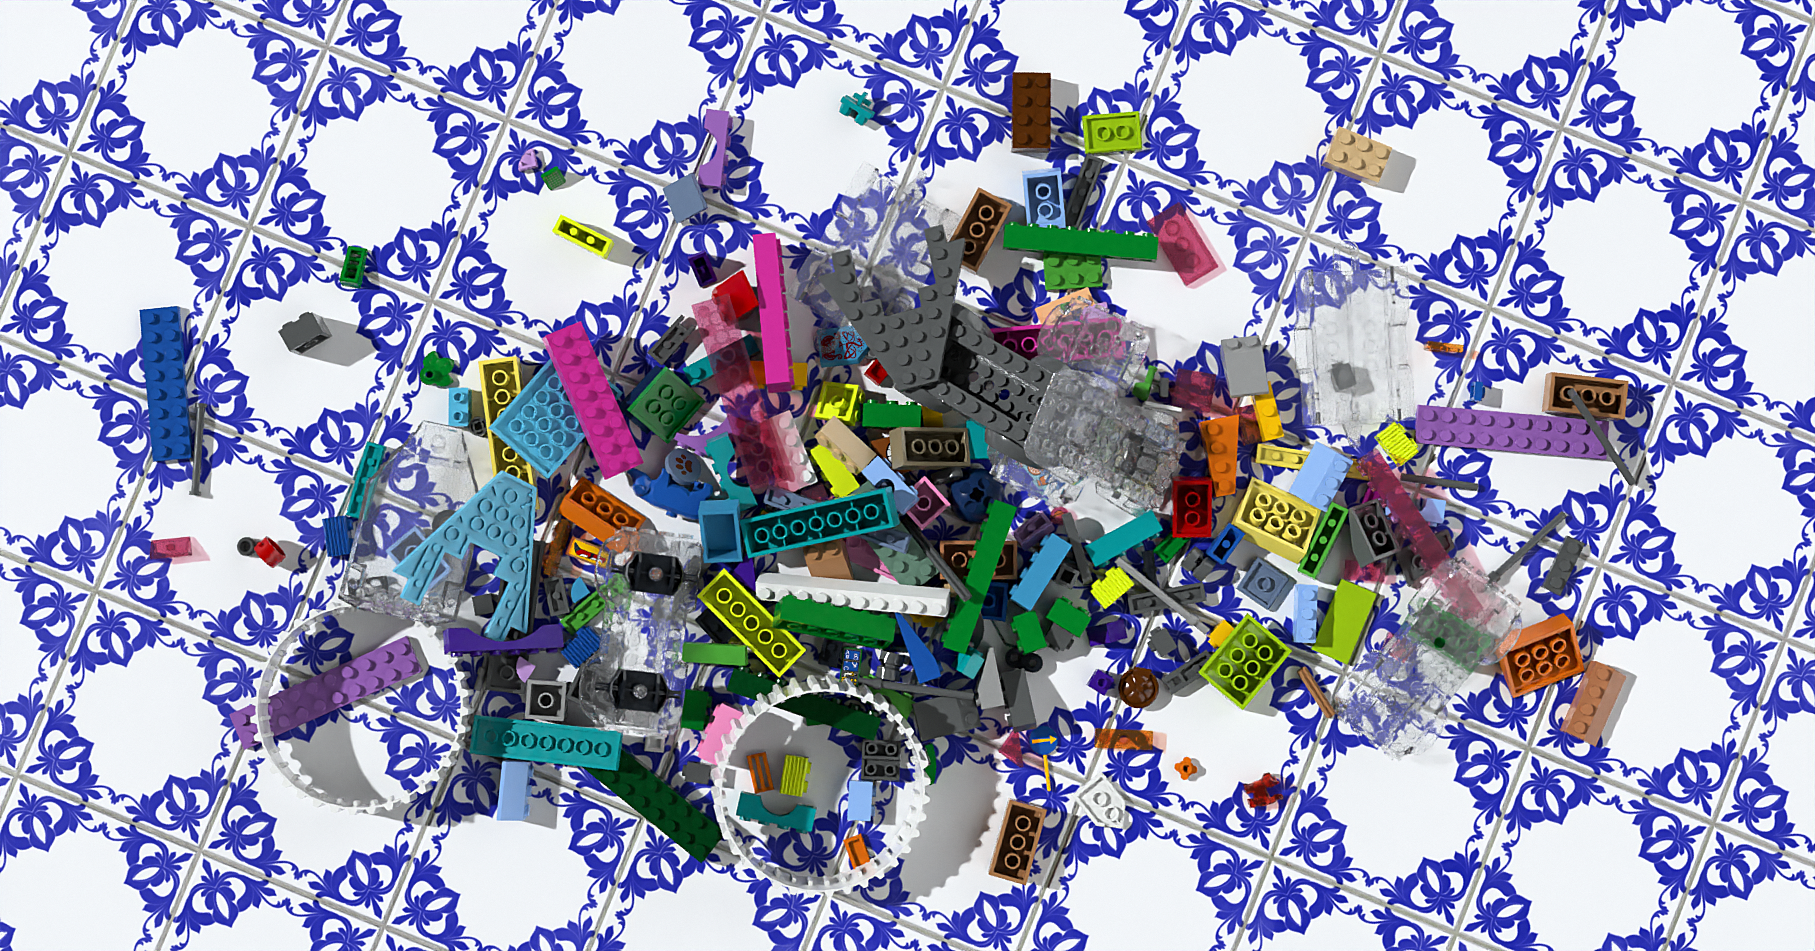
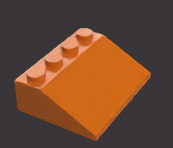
(1542, 656)

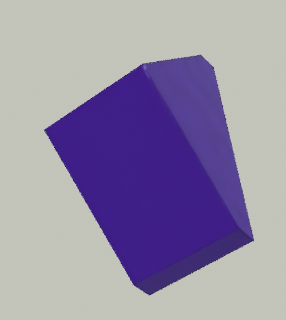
(702, 268)
(746, 572)
(1106, 632)

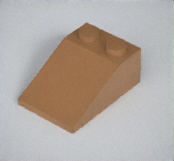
(829, 560)

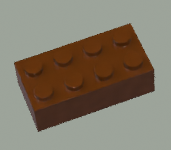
(1031, 112)

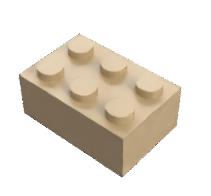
(1356, 156)

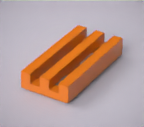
(752, 772)

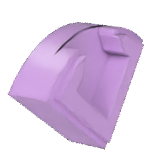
(528, 161)
(524, 668)

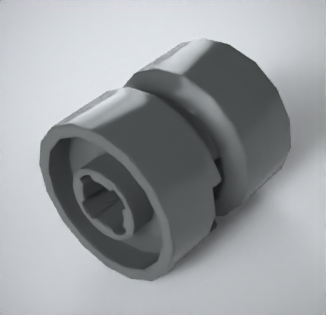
(1204, 567)
(890, 665)

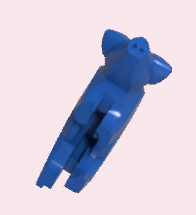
(668, 496)

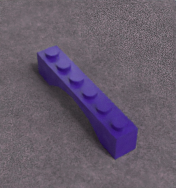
(464, 641)

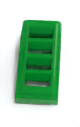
(348, 282)

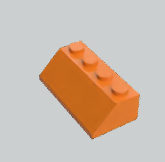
(598, 510)

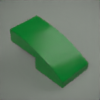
(931, 768)

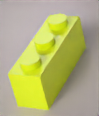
(583, 237)
(834, 471)

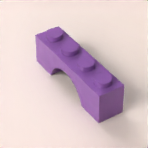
(712, 173)

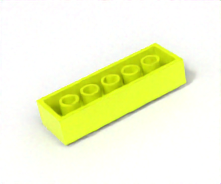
(751, 622)

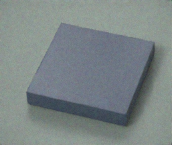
(685, 198)
(1262, 583)

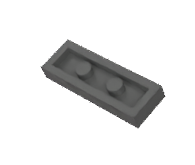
(1562, 565)

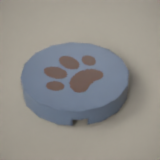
(683, 466)

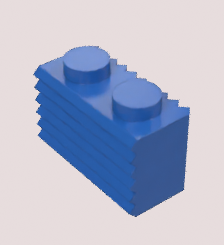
(338, 535)
(582, 646)

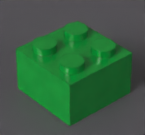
(1067, 616)

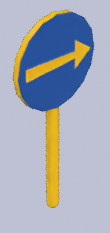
(1044, 741)

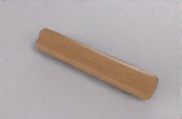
(1316, 692)

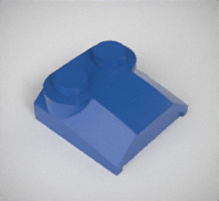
(996, 601)

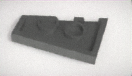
(1410, 564)

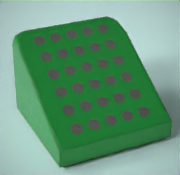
(553, 178)

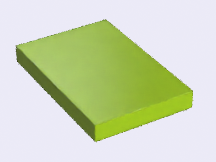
(1112, 132)

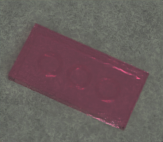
(1182, 244)

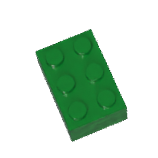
(890, 415)

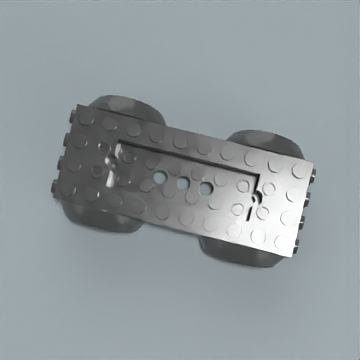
(973, 349)

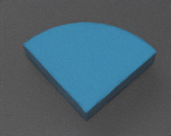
(579, 590)

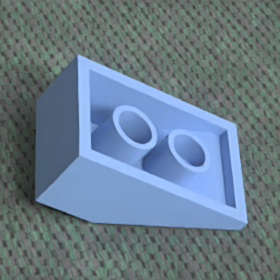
(1044, 197)

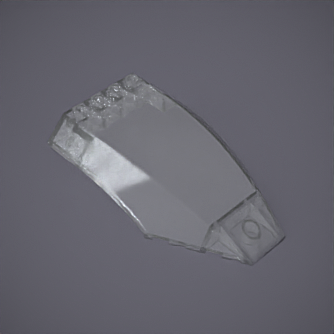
(399, 510)

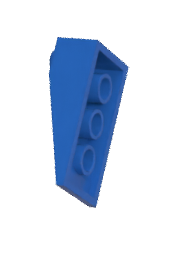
(922, 659)

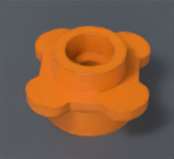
(1185, 763)

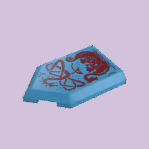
(848, 352)

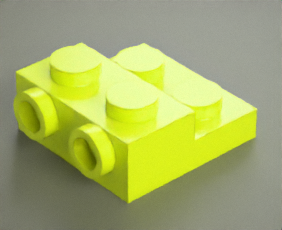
(840, 400)

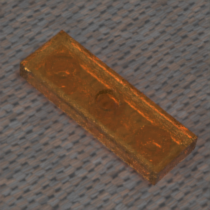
(557, 547)
(1135, 739)

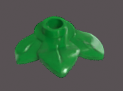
(439, 368)

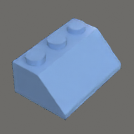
(1321, 476)
(514, 790)

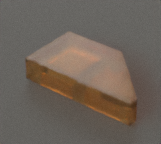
(1443, 347)

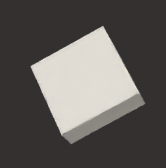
(654, 743)

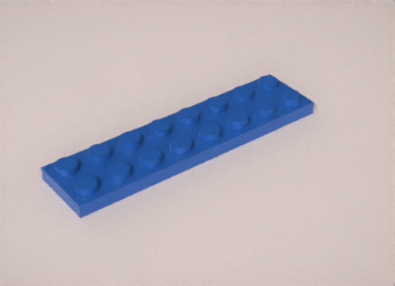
(166, 383)

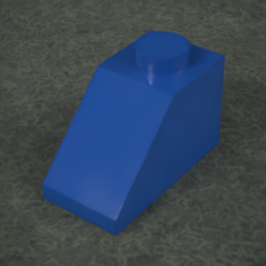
(1224, 544)

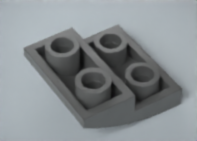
(880, 760)

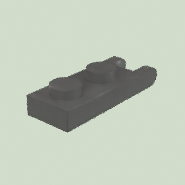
(670, 341)

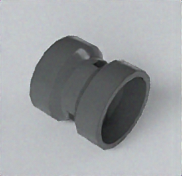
(481, 430)

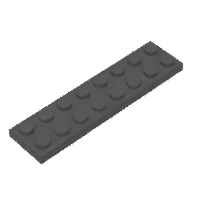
(502, 669)

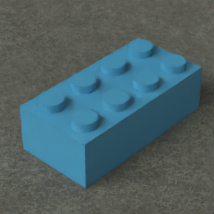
(1039, 572)

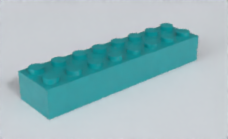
(820, 522)

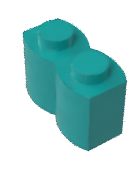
(969, 662)

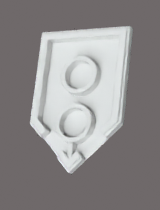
(1101, 802)

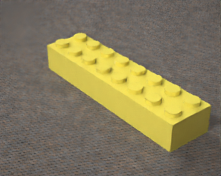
(500, 385)

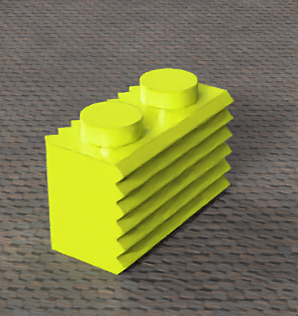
(1397, 444)
(1111, 587)
(794, 775)

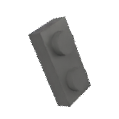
(556, 595)

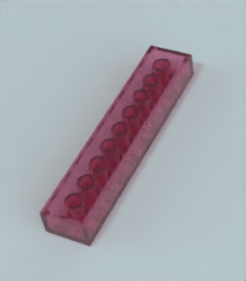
(739, 392)

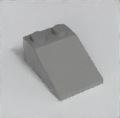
(1244, 366)
(989, 685)

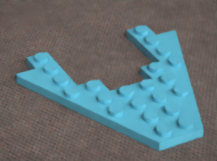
(499, 521)

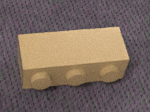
(844, 445)

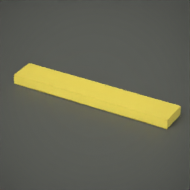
(1293, 459)

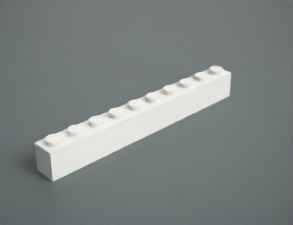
(855, 593)

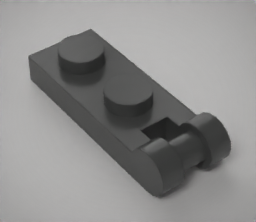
(1186, 673)

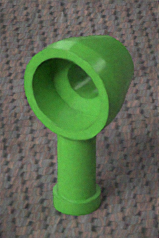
(1142, 389)

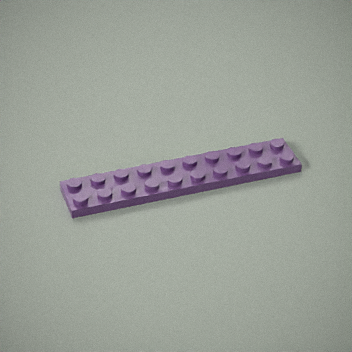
(1508, 432)
(331, 690)

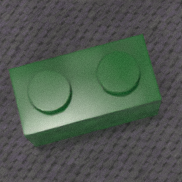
(1028, 632)
(695, 709)

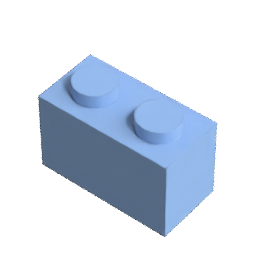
(860, 800)

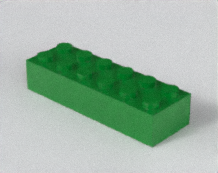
(834, 622)

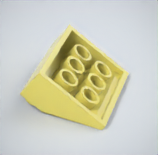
(1276, 520)

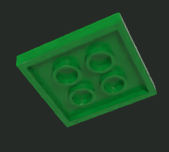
(666, 405)

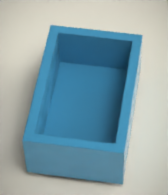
(721, 531)

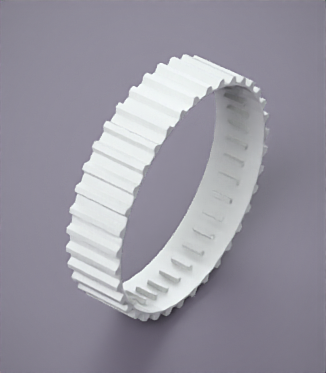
(279, 766)
(843, 880)

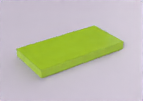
(1343, 621)

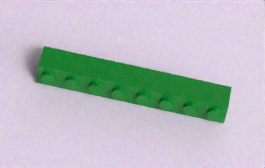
(1080, 243)
(980, 576)

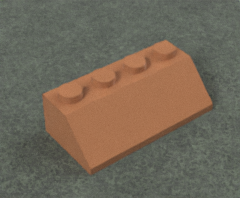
(1593, 703)

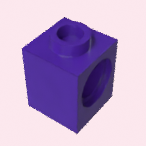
(1100, 682)

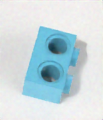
(460, 407)

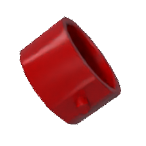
(270, 552)

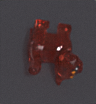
(1259, 789)

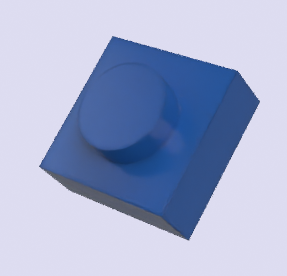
(1477, 391)

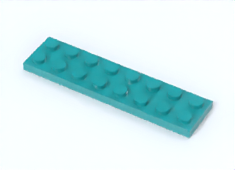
(546, 742)

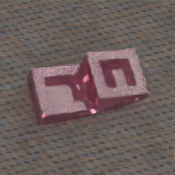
(1372, 572)

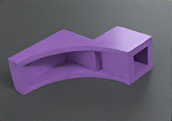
(699, 442)

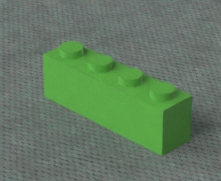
(1323, 541)

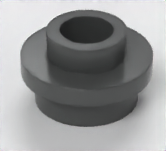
(241, 546)

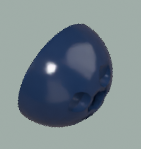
(967, 505)

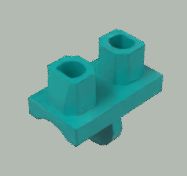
(849, 104)

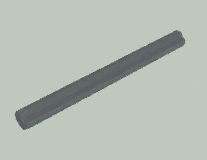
(936, 559)

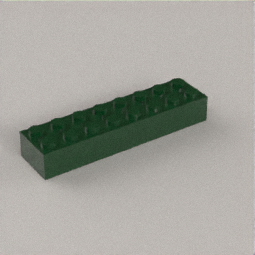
(809, 705)
(661, 805)

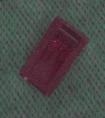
(1011, 748)

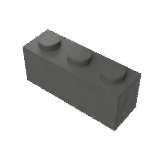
(1018, 700)

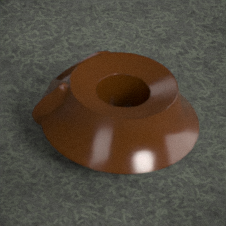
(1138, 687)

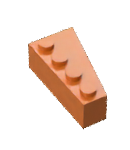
(1220, 450)

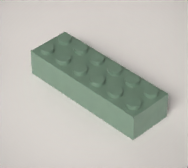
(909, 568)

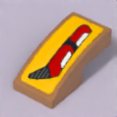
(582, 550)

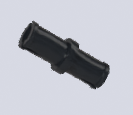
(1149, 566)

